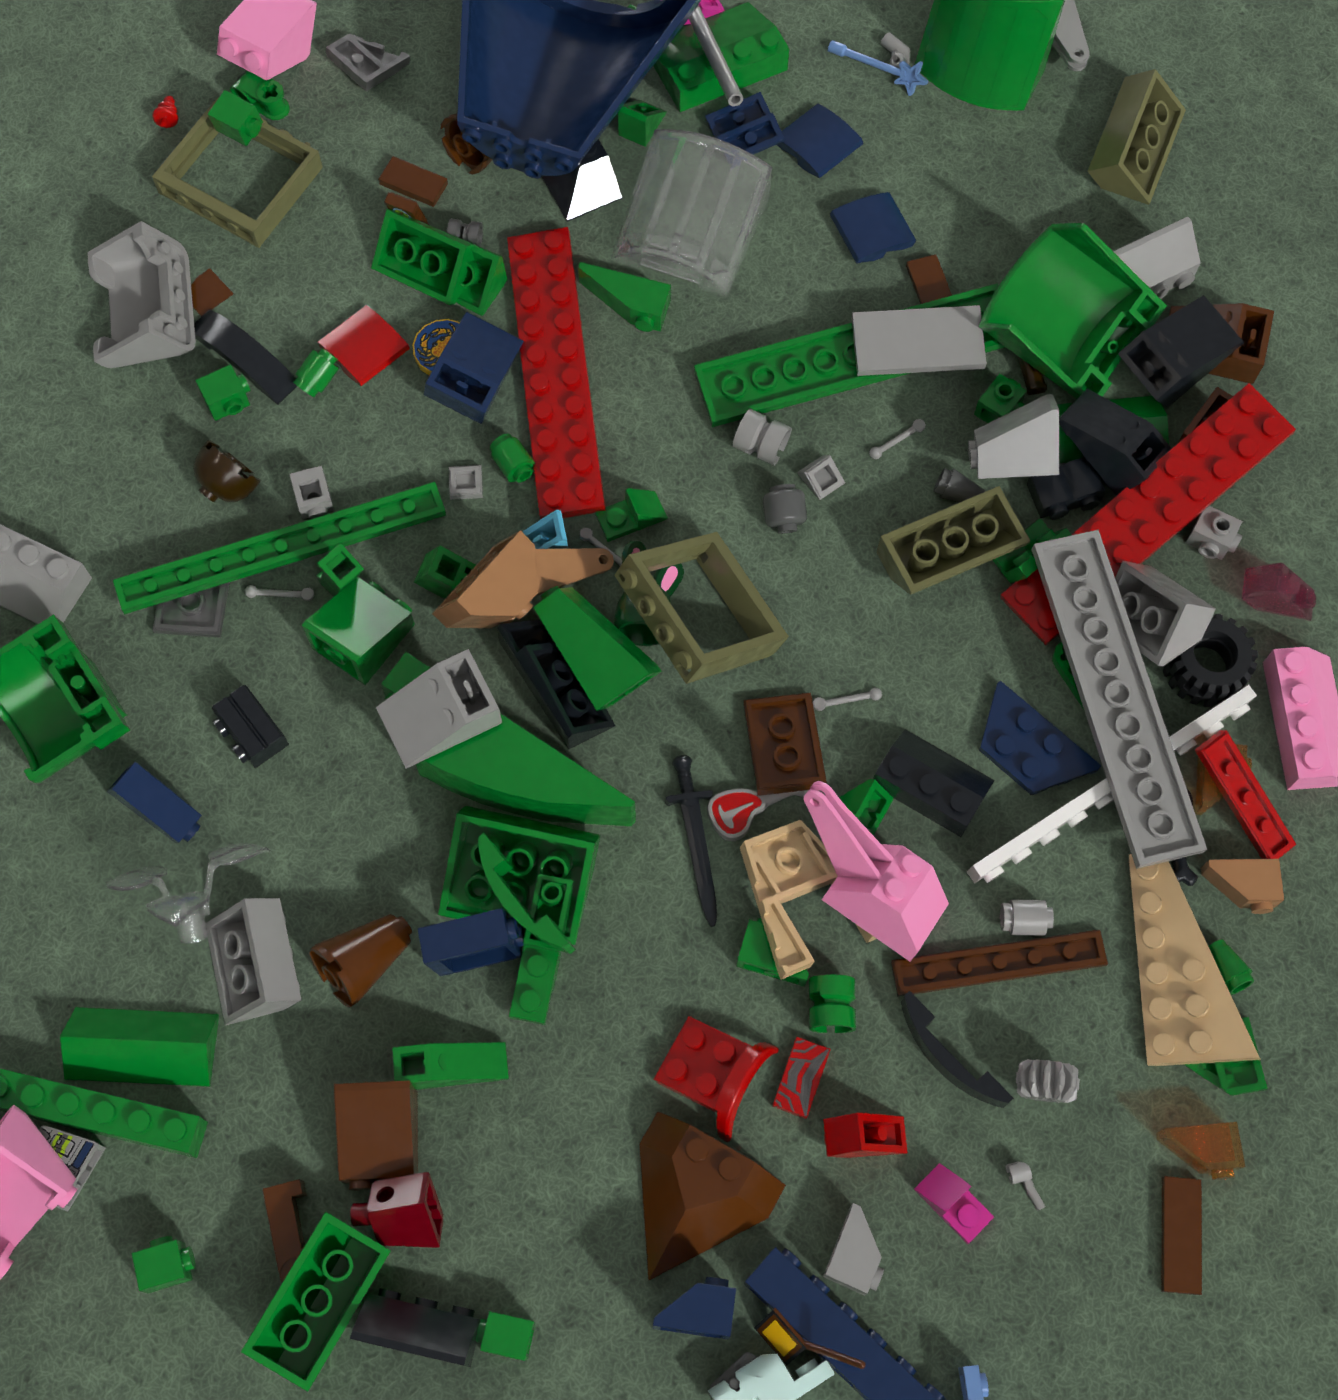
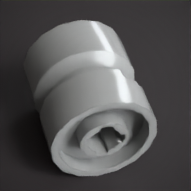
(762, 437)

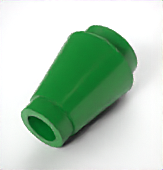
(1232, 968)

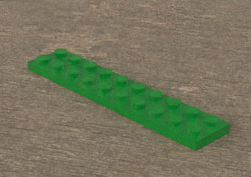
(801, 368)

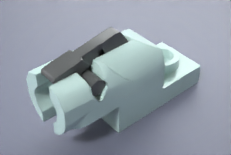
(767, 1379)

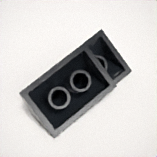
(552, 682)

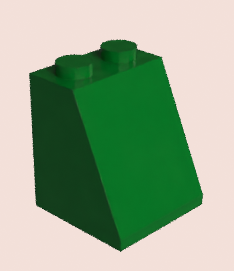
(359, 628)

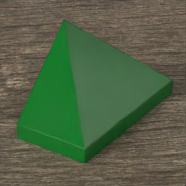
(868, 803)

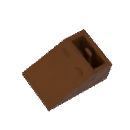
(1254, 328)

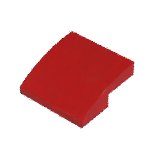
(364, 345)

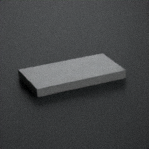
(918, 340)

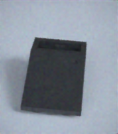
(1180, 350)
(1113, 440)

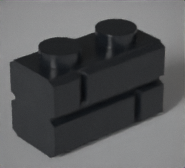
(249, 726)

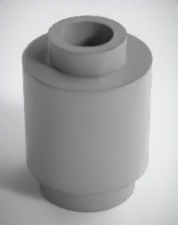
(1026, 917)

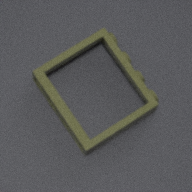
(169, 182)
(732, 584)

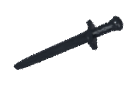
(695, 835)

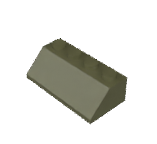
(1137, 137)
(951, 541)

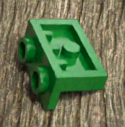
(1021, 562)

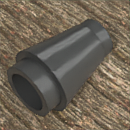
(956, 486)

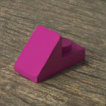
(954, 1202)

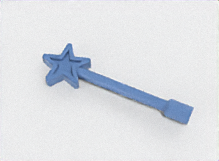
(907, 75)

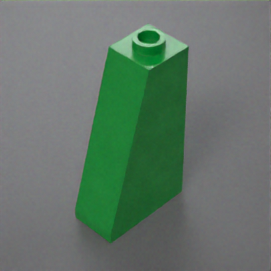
(594, 648)

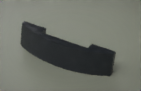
(245, 354)
(985, 1089)

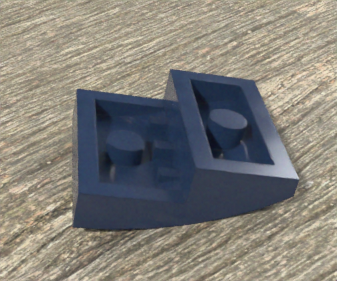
(746, 125)
(819, 140)
(872, 227)

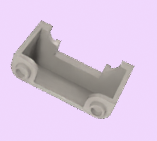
(147, 297)

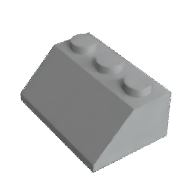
(1164, 257)
(37, 578)
(1161, 612)
(252, 960)

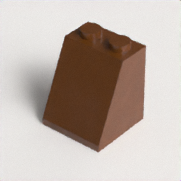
(376, 1131)

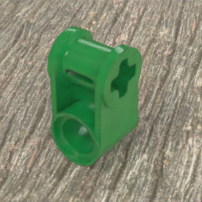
(263, 94)

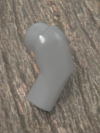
(898, 50)

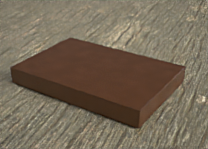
(784, 743)

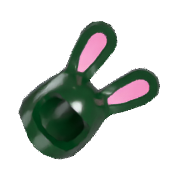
(626, 615)

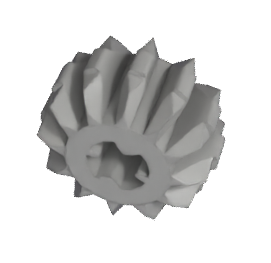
(1047, 1081)

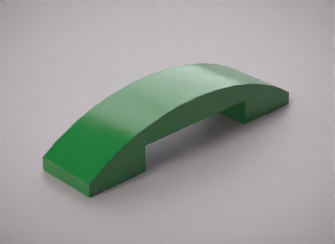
(495, 867)

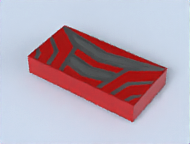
(801, 1077)

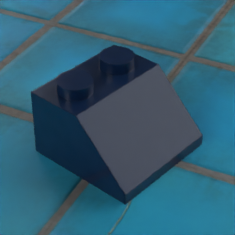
(701, 1310)

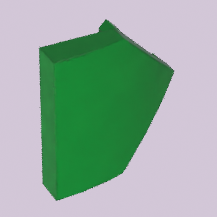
(1234, 1076)

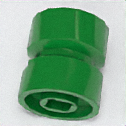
(832, 1003)

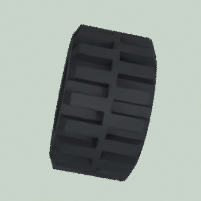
(1208, 685)

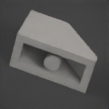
(855, 1255)

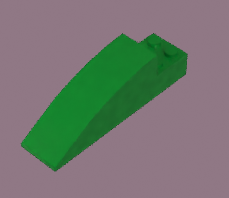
(517, 771)

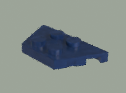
(1030, 746)

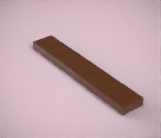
(999, 962)

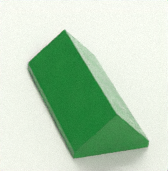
(139, 1046)

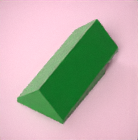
(438, 263)

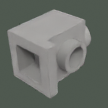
(311, 484)

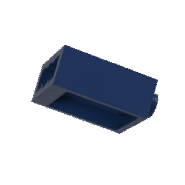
(471, 942)

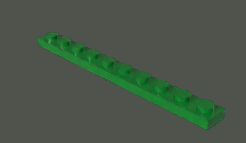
(278, 548)

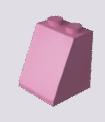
(268, 35)

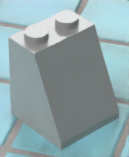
(1018, 442)

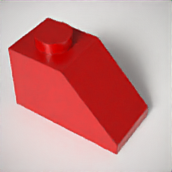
(864, 1135)

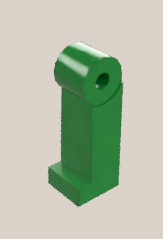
(338, 570)

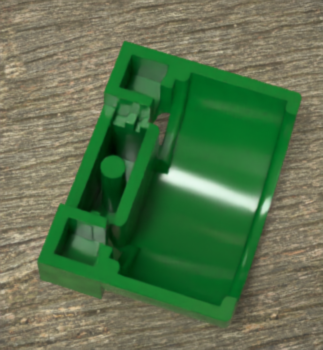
(55, 707)

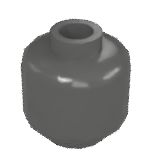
(784, 508)

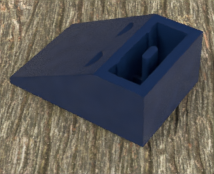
(472, 367)

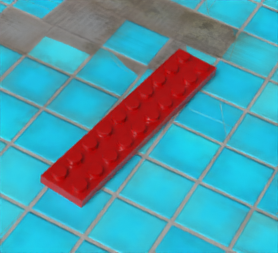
(555, 374)
(1171, 497)

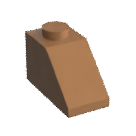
(1247, 882)

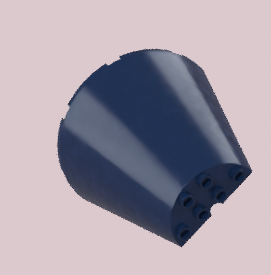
(554, 74)

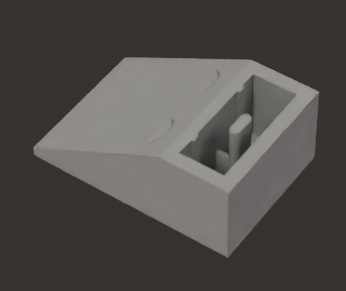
(439, 709)

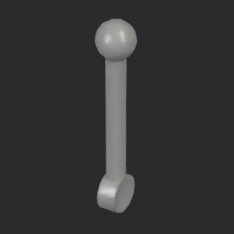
(918, 426)
(587, 535)
(306, 594)
(820, 703)

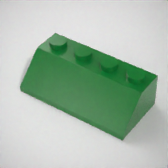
(315, 1301)

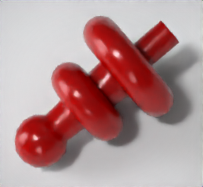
(166, 113)

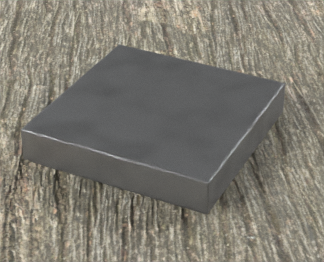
(193, 614)

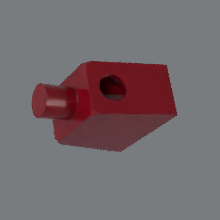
(402, 1212)

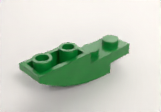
(539, 960)

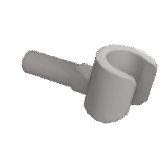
(1022, 1173)

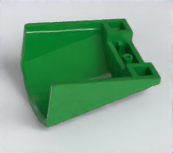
(989, 49)
(1071, 308)

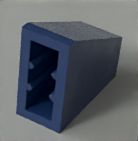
(155, 803)

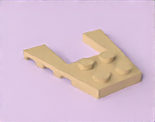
(781, 868)

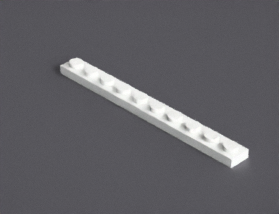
(1100, 794)

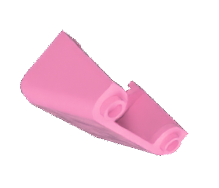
(30, 1180)

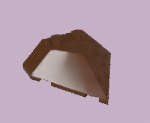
(697, 1193)

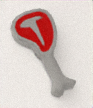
(735, 809)

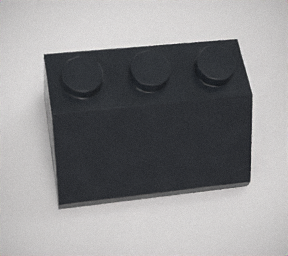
(932, 782)
(417, 1327)

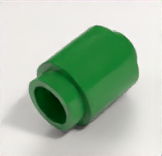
(316, 372)
(512, 458)

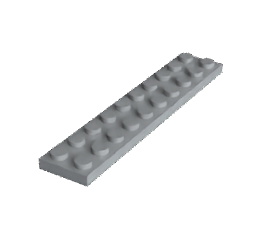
(1118, 700)

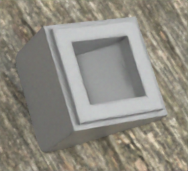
(822, 476)

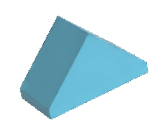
(548, 532)

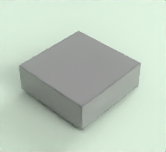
(465, 482)

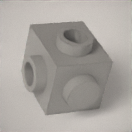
(1215, 533)

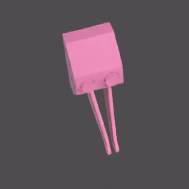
(877, 884)

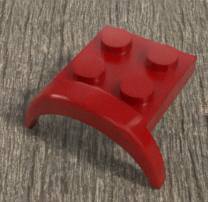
(712, 1070)

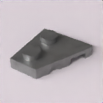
(365, 60)

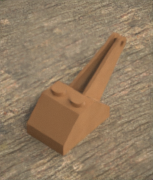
(510, 578)

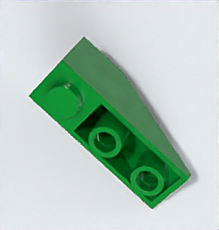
(450, 1064)

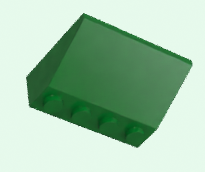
(748, 44)
(530, 849)

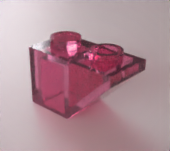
(1278, 591)

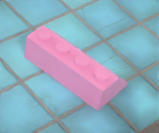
(1304, 715)

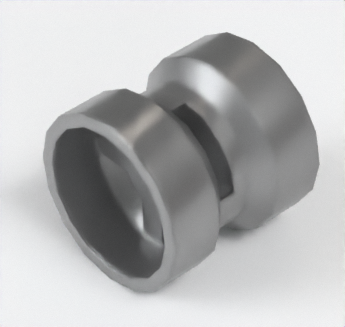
(469, 232)

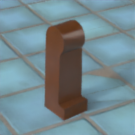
(285, 1222)

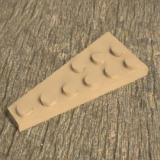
(1183, 994)

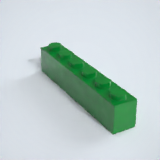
(102, 1113)

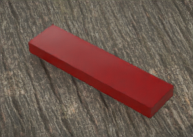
(1245, 796)

